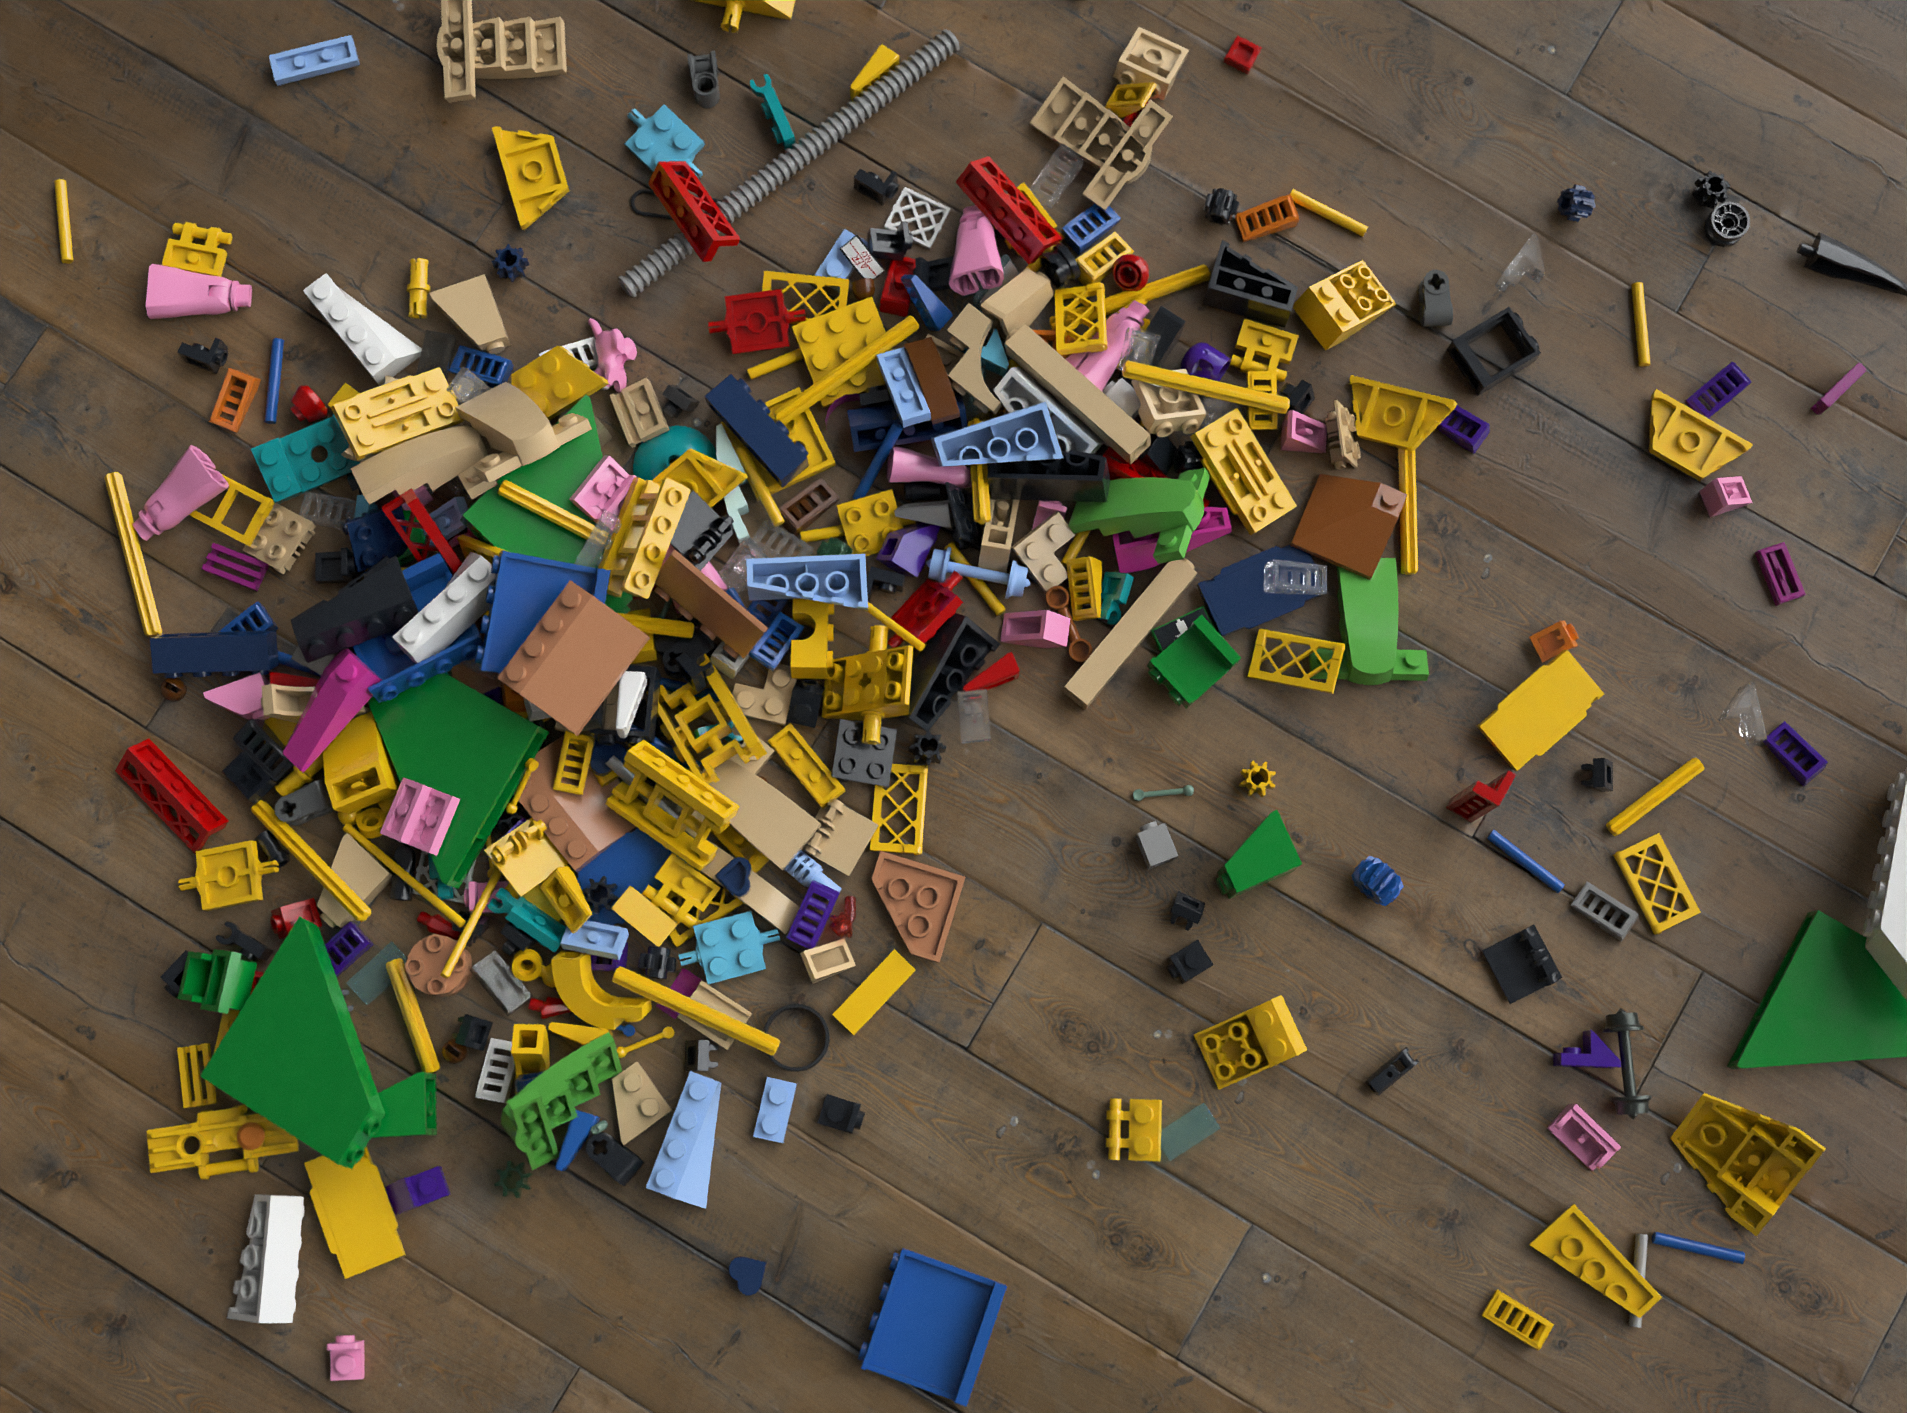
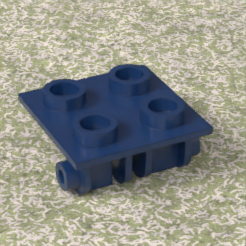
(374, 537)

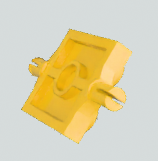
(229, 875)

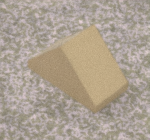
(827, 960)

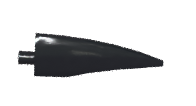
(1843, 262)

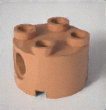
(427, 962)

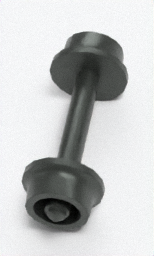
(1623, 1024)

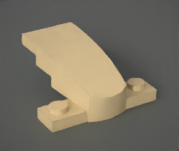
(495, 49)
(1101, 137)
(517, 428)
(423, 460)
(765, 815)

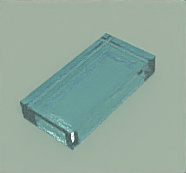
(373, 977)
(1188, 1131)

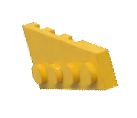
(1590, 1256)

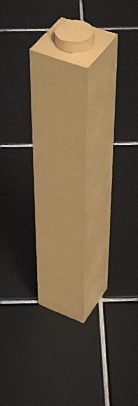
(1077, 393)
(1130, 632)

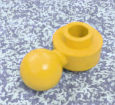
(368, 822)
(532, 971)

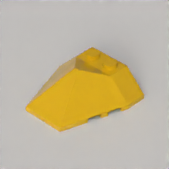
(1745, 1157)

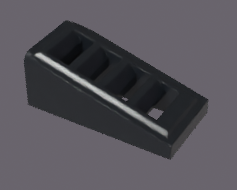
(249, 739)

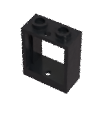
(1470, 364)
(610, 737)

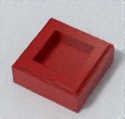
(1242, 54)

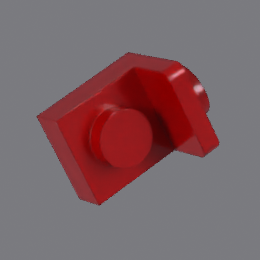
(286, 916)

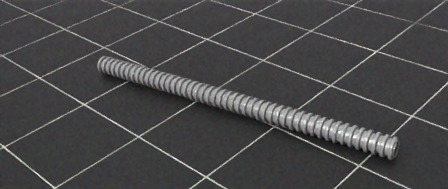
(799, 155)

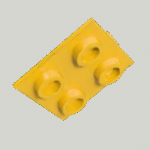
(869, 521)
(526, 856)

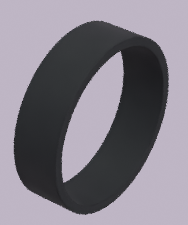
(792, 1006)

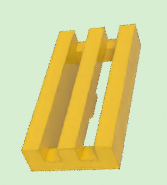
(185, 1076)

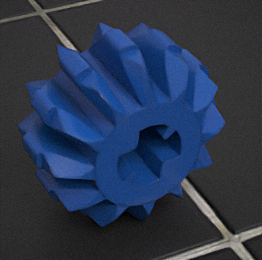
(1377, 881)

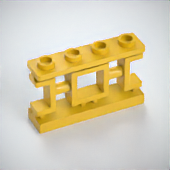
(646, 531)
(724, 710)
(684, 790)

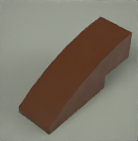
(932, 380)

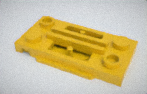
(396, 413)
(1242, 472)
(1540, 710)
(354, 1213)

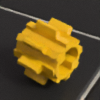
(1254, 769)

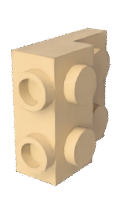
(1150, 60)
(1168, 409)

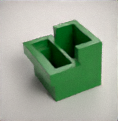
(217, 980)

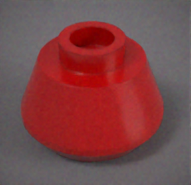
(1130, 272)
(308, 405)

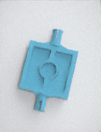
(663, 139)
(729, 947)

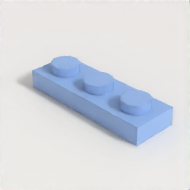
(314, 60)
(903, 387)

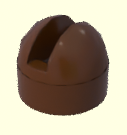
(863, 288)
(170, 695)
(449, 1057)

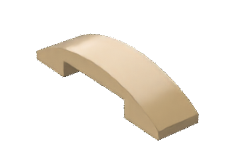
(762, 897)

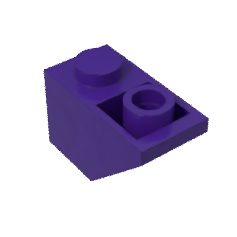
(908, 548)

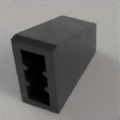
(1169, 327)

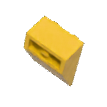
(1343, 304)
(358, 767)
(1250, 1042)

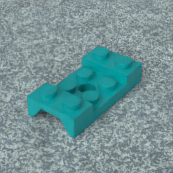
(289, 462)

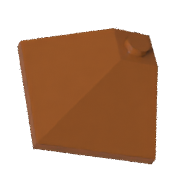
(1349, 522)

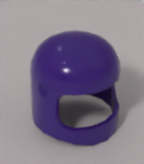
(1208, 359)

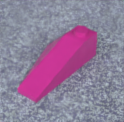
(1137, 553)
(331, 707)

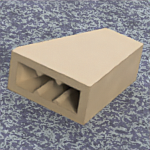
(1018, 302)
(474, 312)
(360, 872)

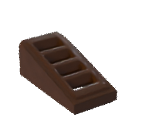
(800, 522)

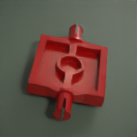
(757, 321)
(927, 609)

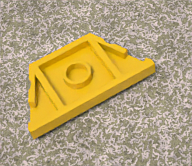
(531, 172)
(557, 381)
(1396, 413)
(1690, 439)
(703, 475)

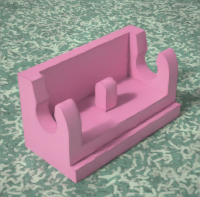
(1583, 1137)

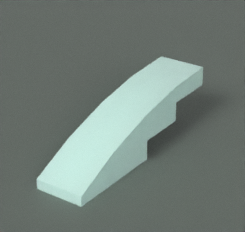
(734, 501)

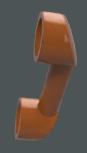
(1058, 601)

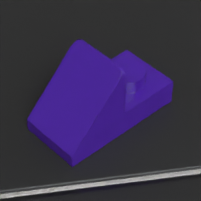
(1595, 1054)
(417, 1190)

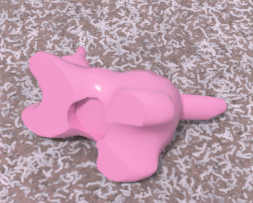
(612, 353)

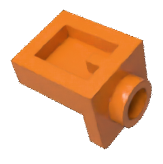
(1554, 640)

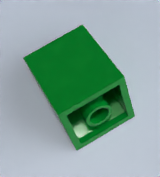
(1260, 858)
(409, 1107)

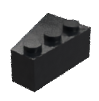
(1248, 289)

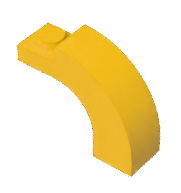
(587, 999)
(530, 1048)

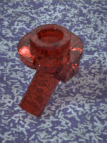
(843, 923)

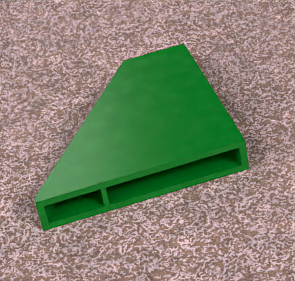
(555, 480)
(463, 747)
(1825, 1004)
(299, 1054)

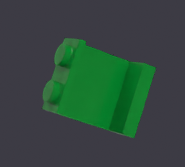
(1193, 662)

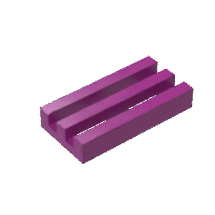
(1839, 388)
(212, 558)
(1770, 577)

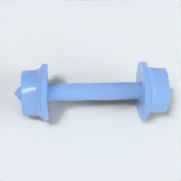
(941, 565)

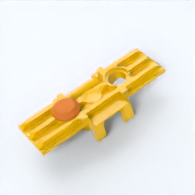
(218, 1132)

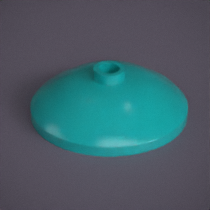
(655, 454)

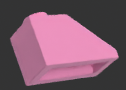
(1035, 629)
(241, 697)

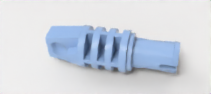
(806, 870)

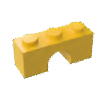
(811, 656)

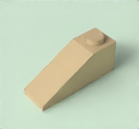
(998, 535)

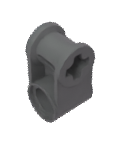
(704, 75)
(1435, 305)
(311, 802)

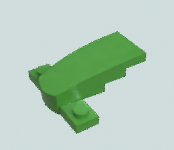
(1149, 507)
(1371, 631)
(553, 1098)

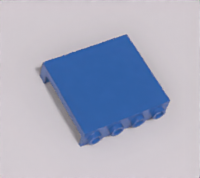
(521, 597)
(400, 673)
(932, 1325)

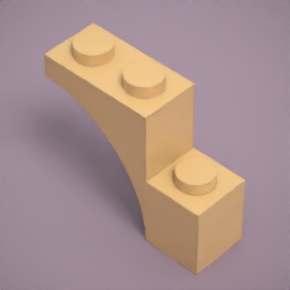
(970, 332)
(289, 702)

